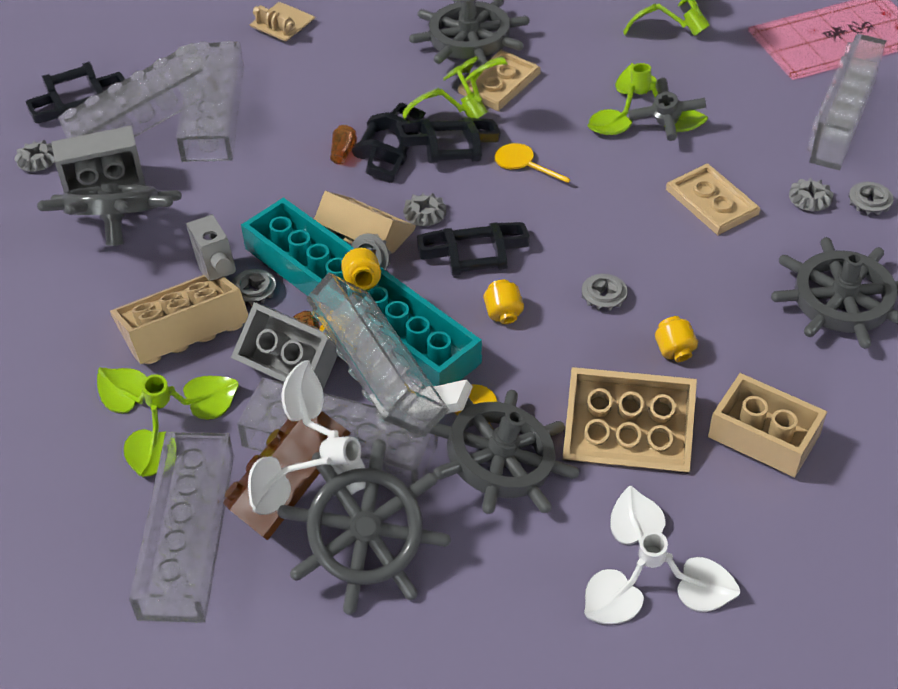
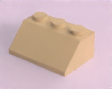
(354, 218)

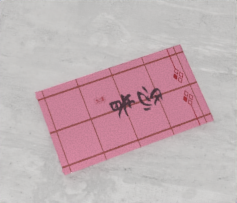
(819, 38)

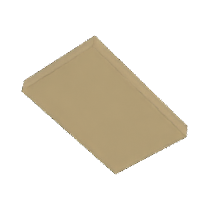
(503, 82)
(713, 199)

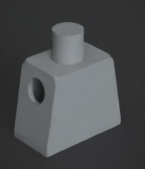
(213, 255)

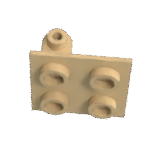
(280, 20)

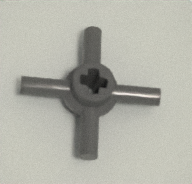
(667, 109)

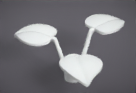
(301, 400)
(615, 600)

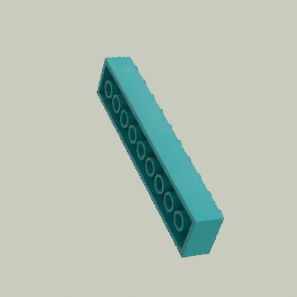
(307, 251)

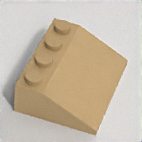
(180, 317)
(630, 419)

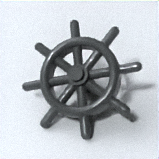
(469, 30)
(111, 204)
(844, 291)
(500, 450)
(364, 527)

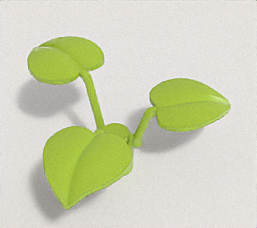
(693, 18)
(637, 80)
(472, 101)
(124, 387)

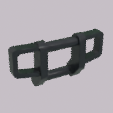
(53, 98)
(428, 136)
(373, 148)
(493, 231)

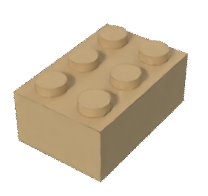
(767, 424)

